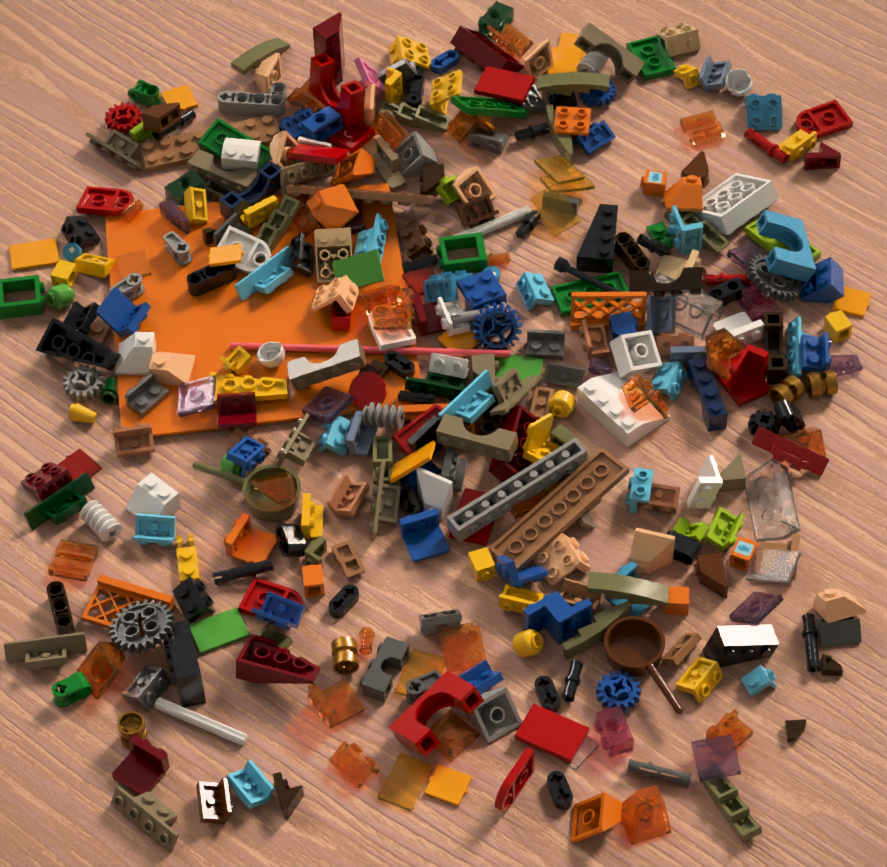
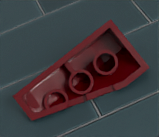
(267, 663)

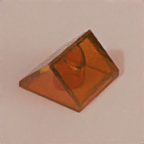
(386, 293)
(809, 438)

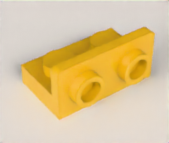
(393, 86)
(799, 144)
(259, 212)
(311, 518)
(700, 678)

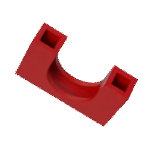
(322, 85)
(445, 692)

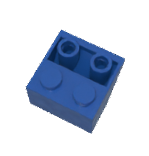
(825, 284)

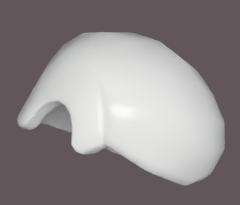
(738, 82)
(271, 354)

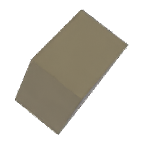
(733, 476)

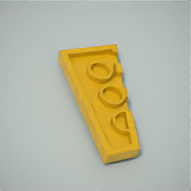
(264, 388)

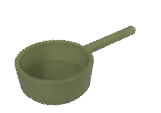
(257, 503)

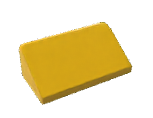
(196, 205)
(94, 265)

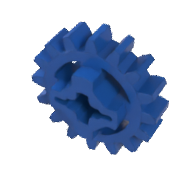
(599, 97)
(616, 688)

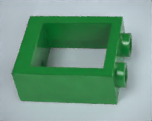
(471, 265)
(22, 308)

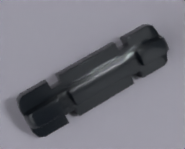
(419, 263)
(416, 397)

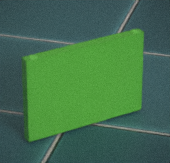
(361, 268)
(525, 366)
(218, 630)

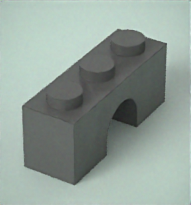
(389, 655)

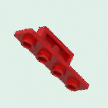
(786, 450)

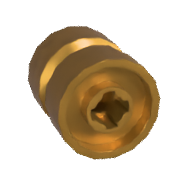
(820, 384)
(788, 389)
(344, 655)
(130, 724)

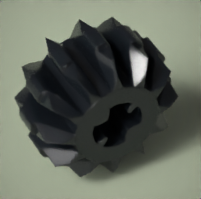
(763, 419)

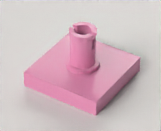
(369, 77)

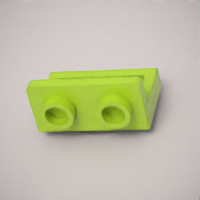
(723, 529)

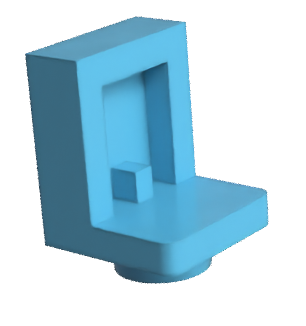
(758, 680)

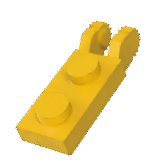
(187, 559)

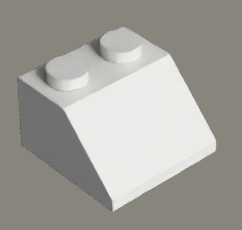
(240, 154)
(635, 353)
(153, 497)

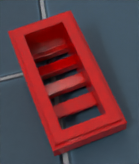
(340, 319)

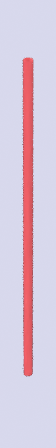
(375, 349)

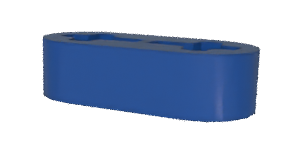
(444, 61)

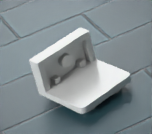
(742, 327)
(706, 486)

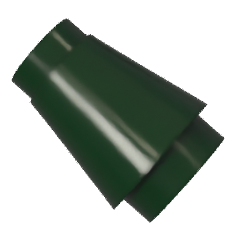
(109, 392)

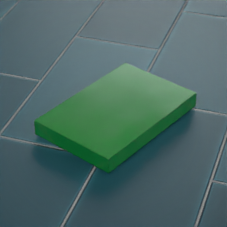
(654, 55)

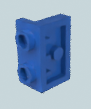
(293, 124)
(598, 136)
(815, 352)
(247, 454)
(482, 676)

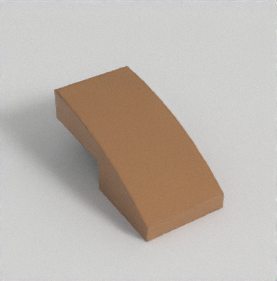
(348, 559)

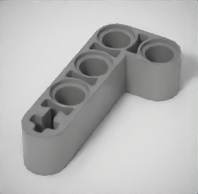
(254, 103)

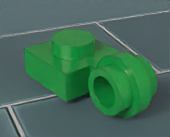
(660, 232)

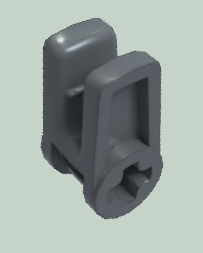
(420, 685)

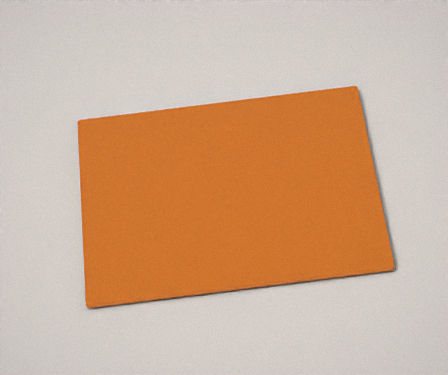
(213, 320)

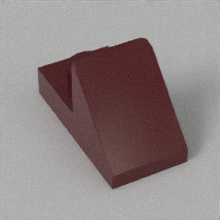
(824, 159)

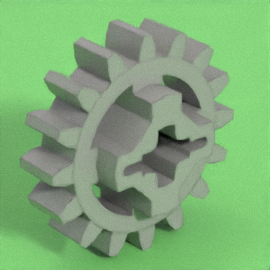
(83, 382)

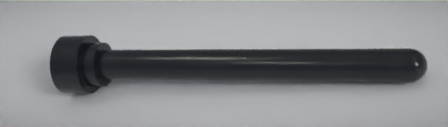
(562, 265)

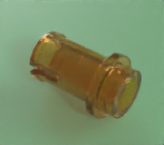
(135, 206)
(500, 258)
(366, 640)

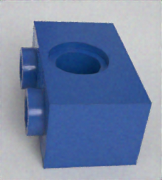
(322, 124)

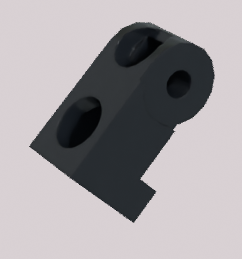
(414, 92)
(727, 291)

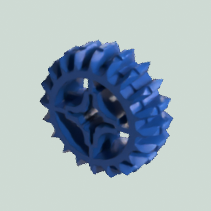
(489, 313)

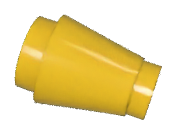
(81, 414)

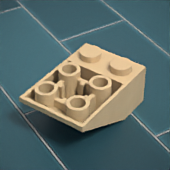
(331, 246)

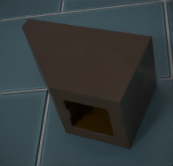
(430, 178)

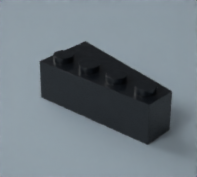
(599, 244)
(71, 344)
(185, 665)

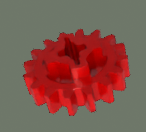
(123, 117)

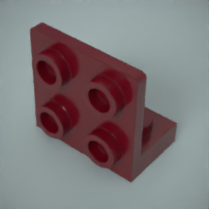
(47, 480)

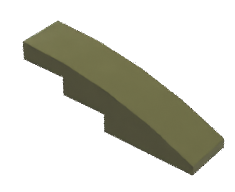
(255, 55)
(572, 81)
(418, 118)
(562, 142)
(278, 223)
(712, 238)
(627, 587)
(595, 632)
(732, 807)

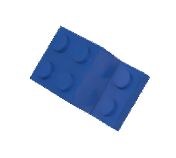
(480, 291)
(558, 617)

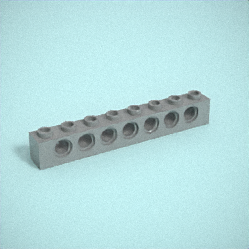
(516, 489)

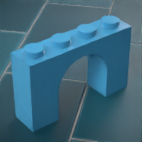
(791, 231)

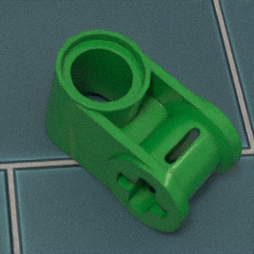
(145, 93)
(72, 688)

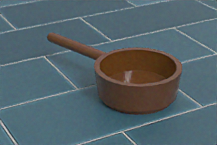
(637, 647)

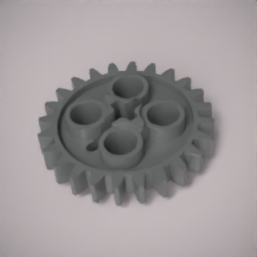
(772, 284)
(127, 630)

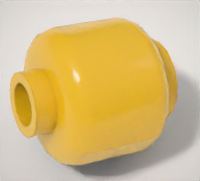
(563, 403)
(527, 643)

